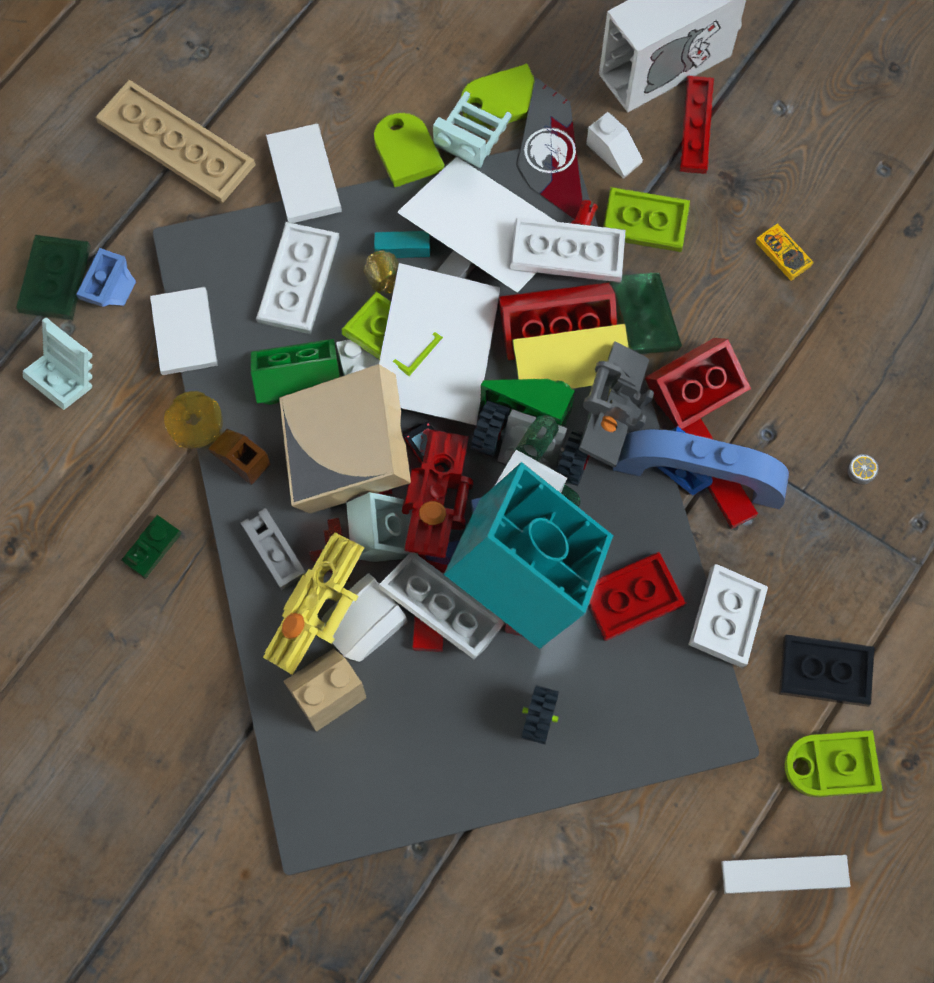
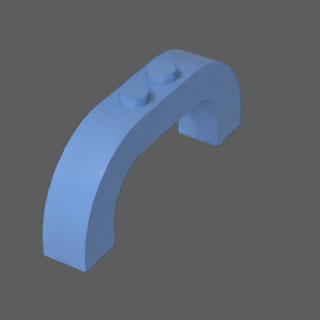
(707, 457)

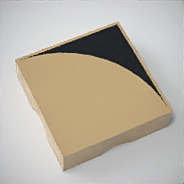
(344, 439)

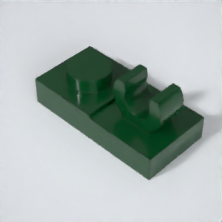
(151, 546)

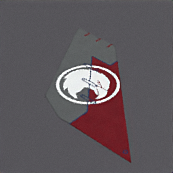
(549, 150)

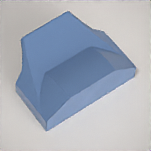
(107, 280)

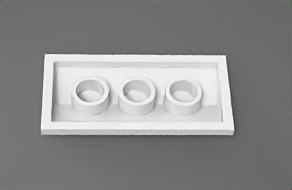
(442, 605)

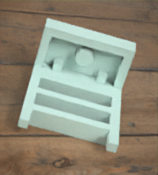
(463, 143)
(62, 369)

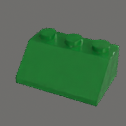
(292, 369)

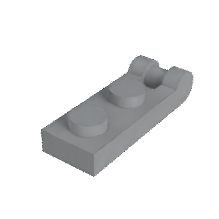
(274, 549)

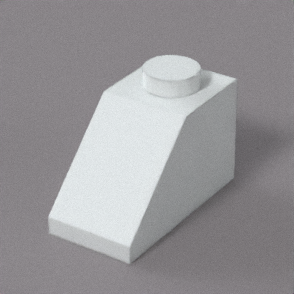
(614, 145)

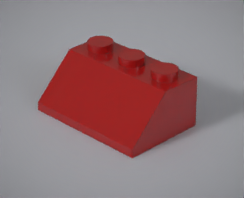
(698, 382)

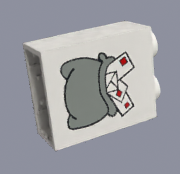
(661, 42)

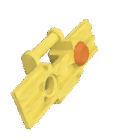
(305, 602)

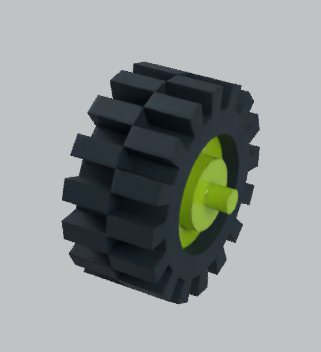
(540, 714)

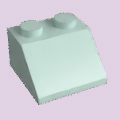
(378, 526)

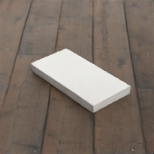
(303, 173)
(568, 249)
(297, 278)

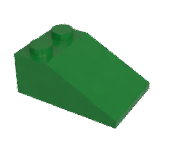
(531, 397)

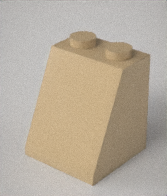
(326, 689)

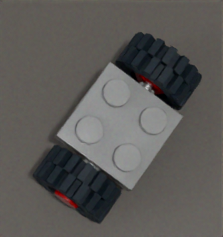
(492, 430)

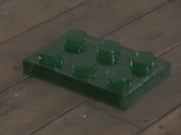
(53, 277)
(646, 313)

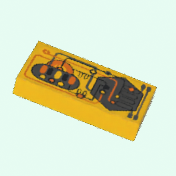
(784, 252)

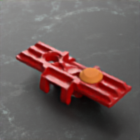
(426, 494)

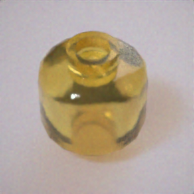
(381, 271)

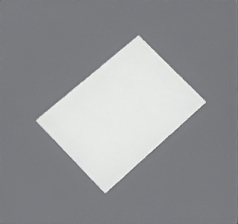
(473, 218)
(452, 373)

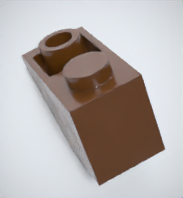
(240, 455)

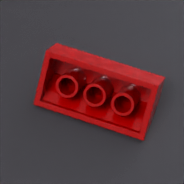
(556, 312)

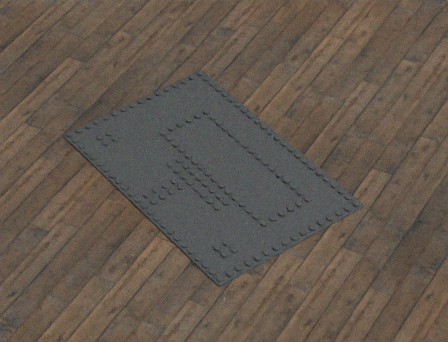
(438, 730)

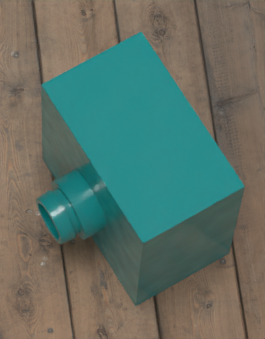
(530, 556)

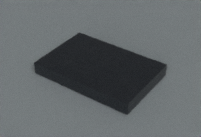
(827, 670)

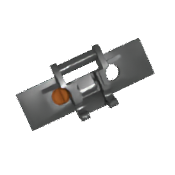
(621, 411)

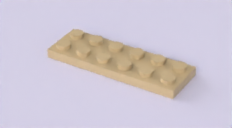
(175, 141)

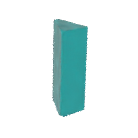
(403, 244)

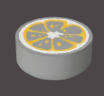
(863, 469)

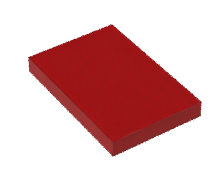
(634, 596)

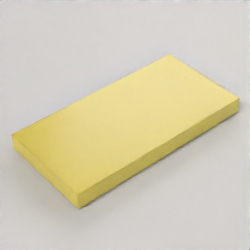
(567, 355)

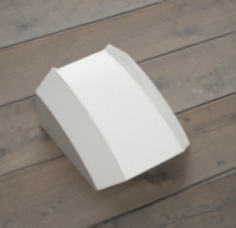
(367, 621)

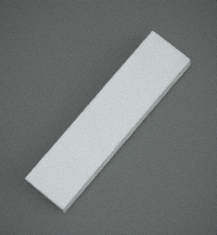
(785, 874)

